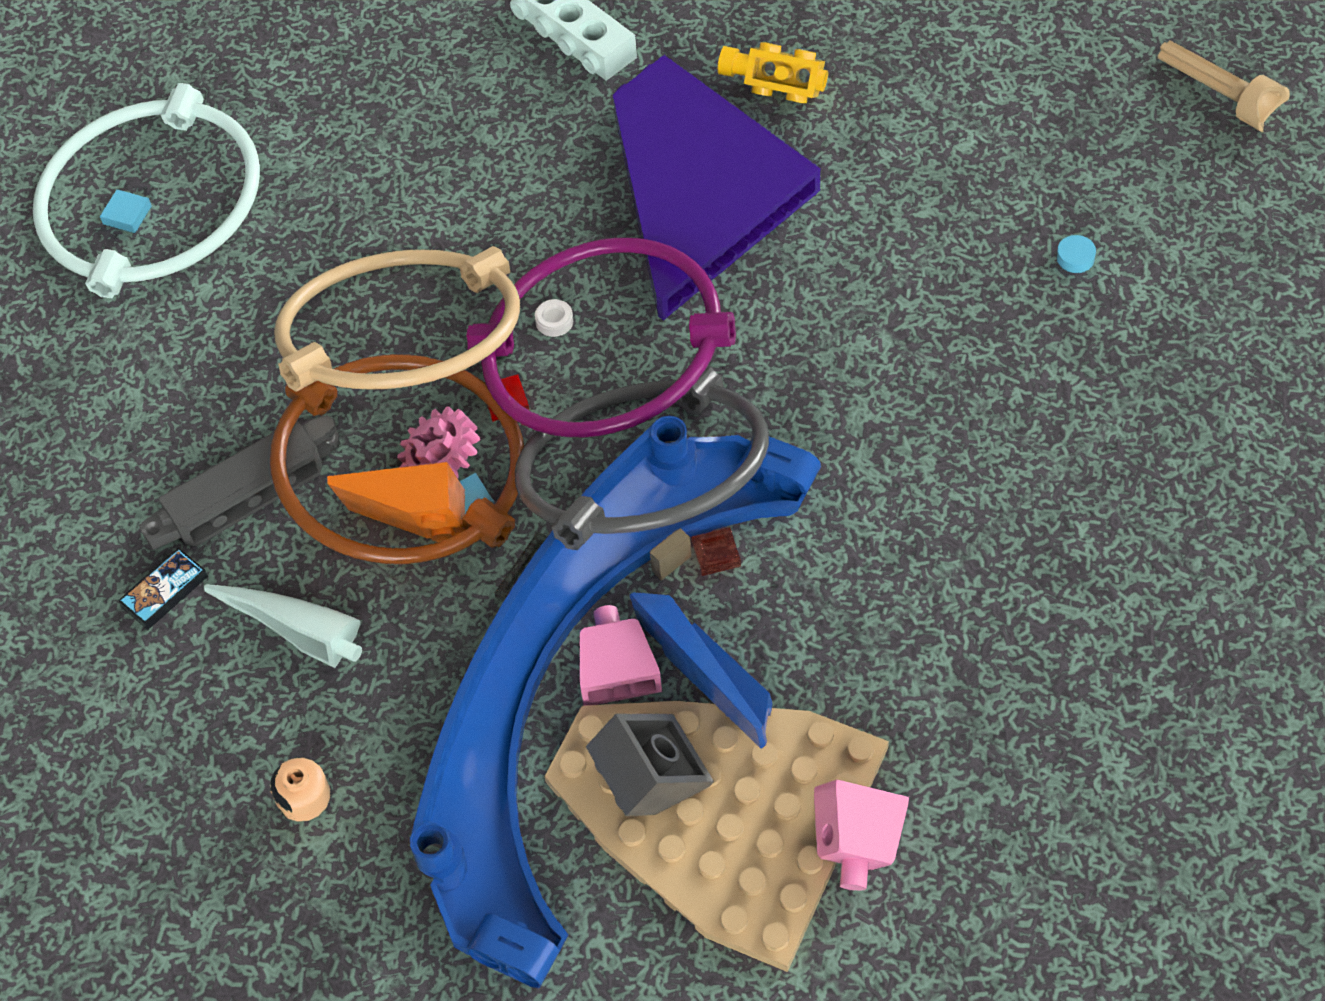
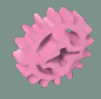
(441, 439)

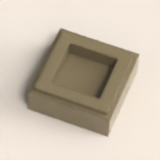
(670, 553)

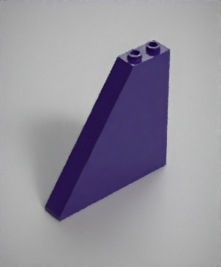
(702, 175)

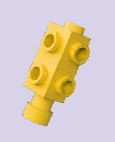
(786, 73)

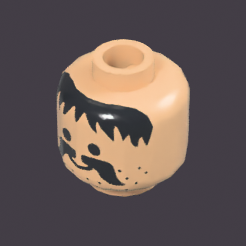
(300, 789)

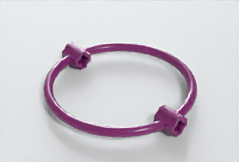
(706, 333)

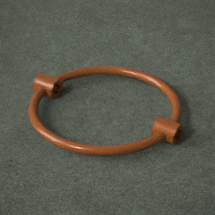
(483, 518)

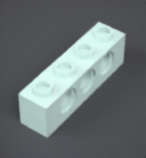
(582, 31)

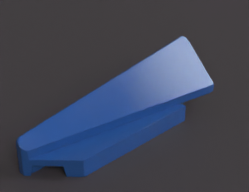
(705, 664)

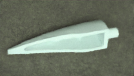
(308, 626)

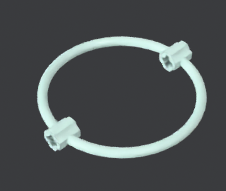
(110, 267)

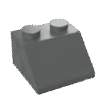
(647, 762)

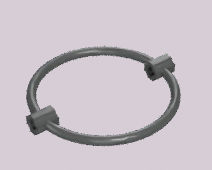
(586, 517)

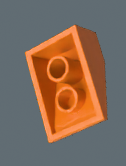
(412, 498)

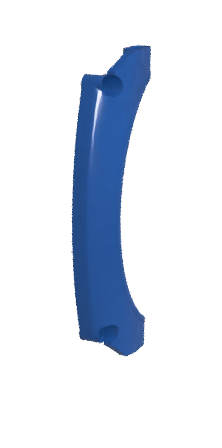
(473, 775)

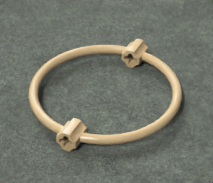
(311, 362)

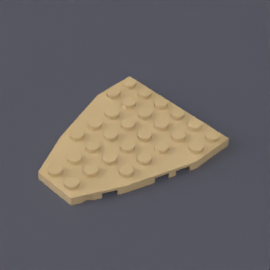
(746, 847)

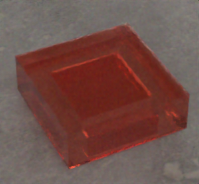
(716, 551)

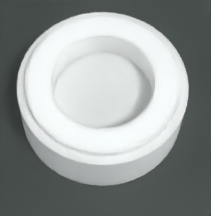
(554, 318)

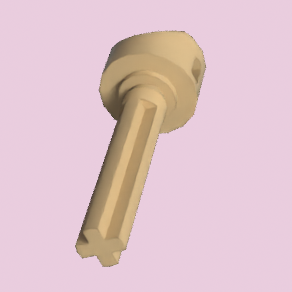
(1253, 99)

